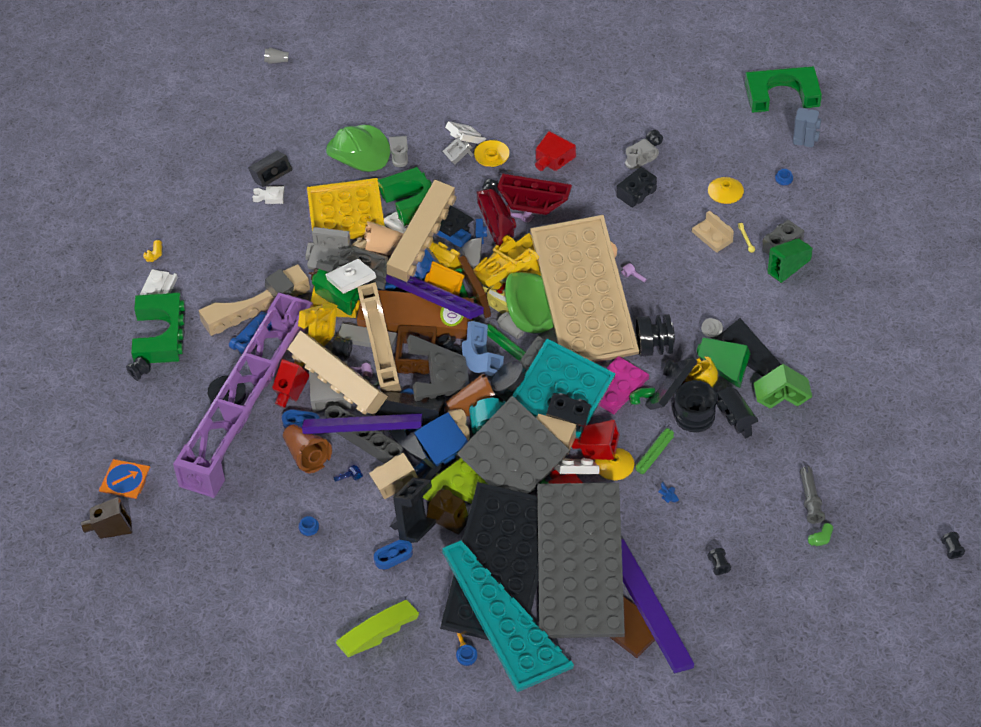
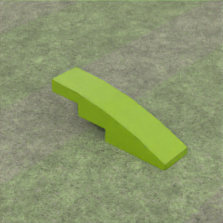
(374, 629)

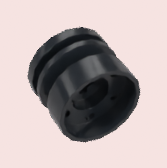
(654, 335)
(695, 406)

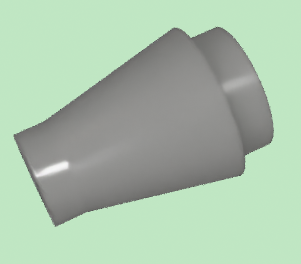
(275, 56)
(506, 323)

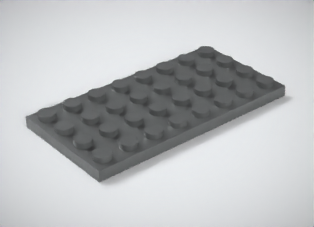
(580, 560)

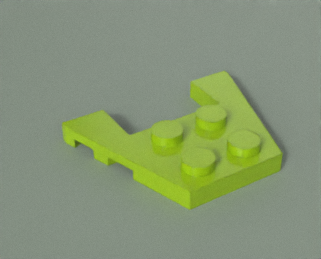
(458, 479)

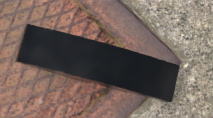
(413, 446)

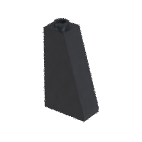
(405, 404)

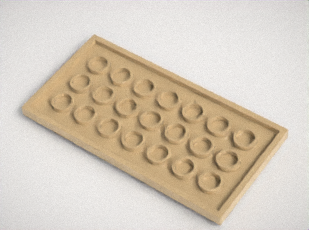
(584, 289)

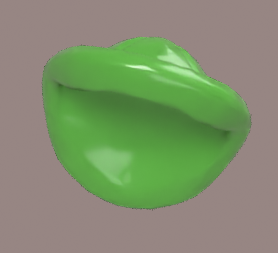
(360, 148)
(528, 302)

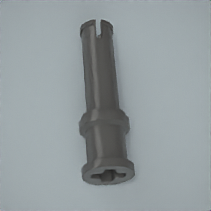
(812, 502)

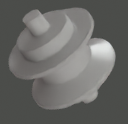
(712, 327)

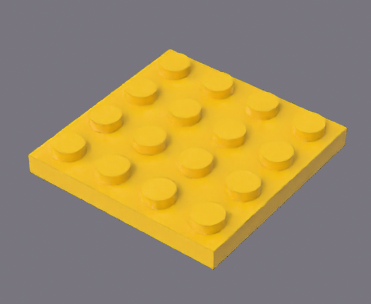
(346, 206)

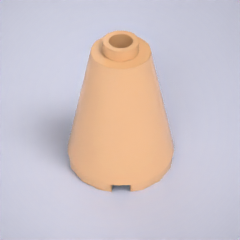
(381, 239)

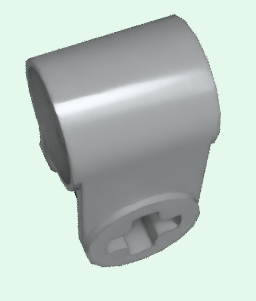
(399, 150)
(640, 154)

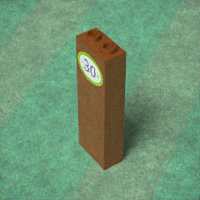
(412, 310)

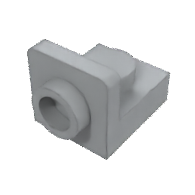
(457, 150)

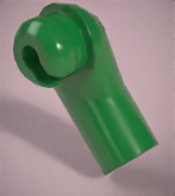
(641, 393)

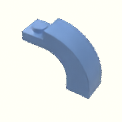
(476, 352)

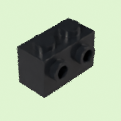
(270, 168)
(636, 187)
(569, 410)

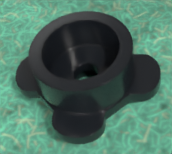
(446, 341)

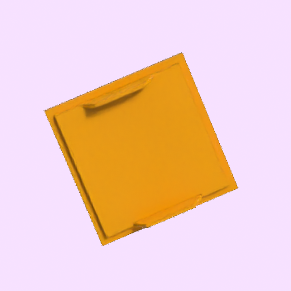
(445, 278)

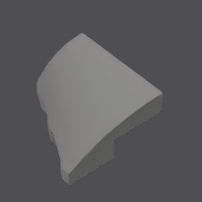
(472, 251)

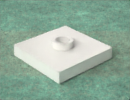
(351, 276)

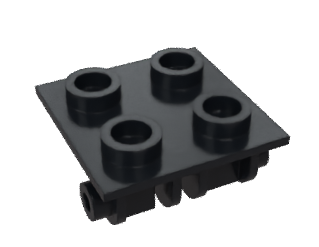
(455, 221)

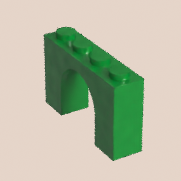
(801, 79)
(405, 184)
(168, 345)

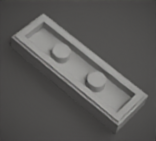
(360, 336)

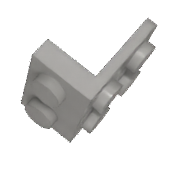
(327, 243)

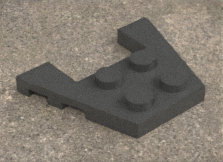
(374, 261)
(446, 369)

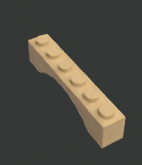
(224, 315)
(379, 338)

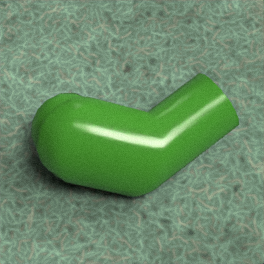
(821, 538)

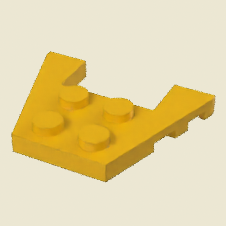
(499, 265)
(320, 322)

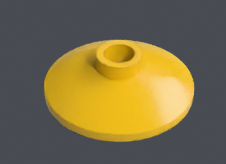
(491, 153)
(725, 190)
(616, 469)

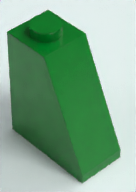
(788, 258)
(325, 289)
(728, 358)

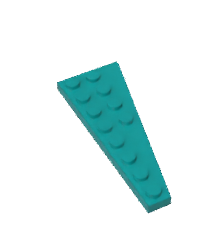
(518, 642)

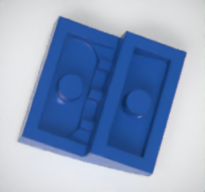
(441, 438)

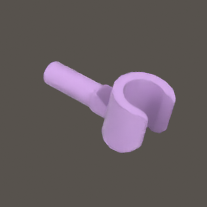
(526, 216)
(630, 270)
(365, 369)

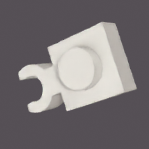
(271, 195)

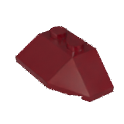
(533, 194)
(496, 215)

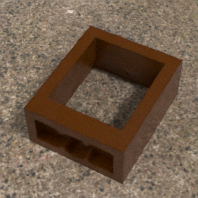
(406, 366)

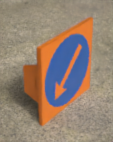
(124, 479)

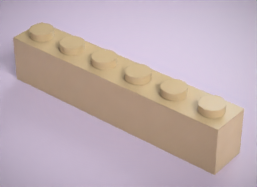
(421, 230)
(336, 372)

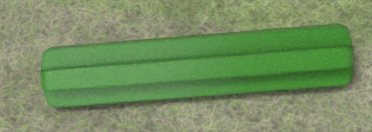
(654, 451)

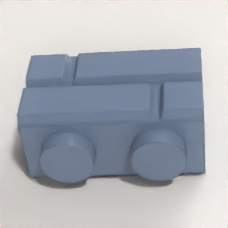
(806, 127)

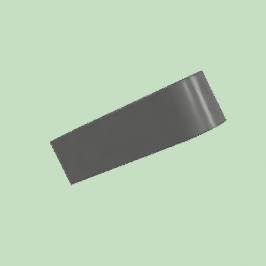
(370, 441)

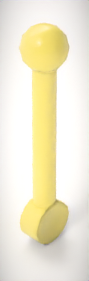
(751, 248)

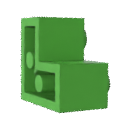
(782, 385)

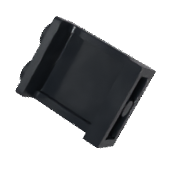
(410, 510)

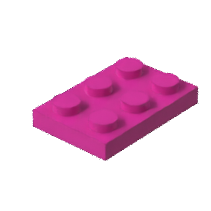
(627, 380)

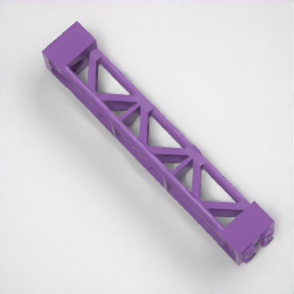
(206, 476)

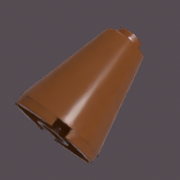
(469, 395)
(307, 449)

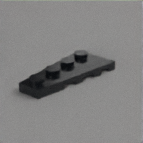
(760, 358)

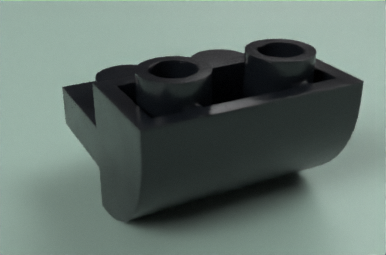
(736, 411)

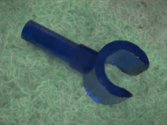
(353, 471)

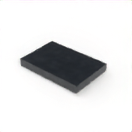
(671, 383)

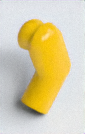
(151, 256)

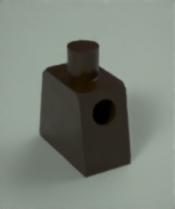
(448, 511)
(108, 519)

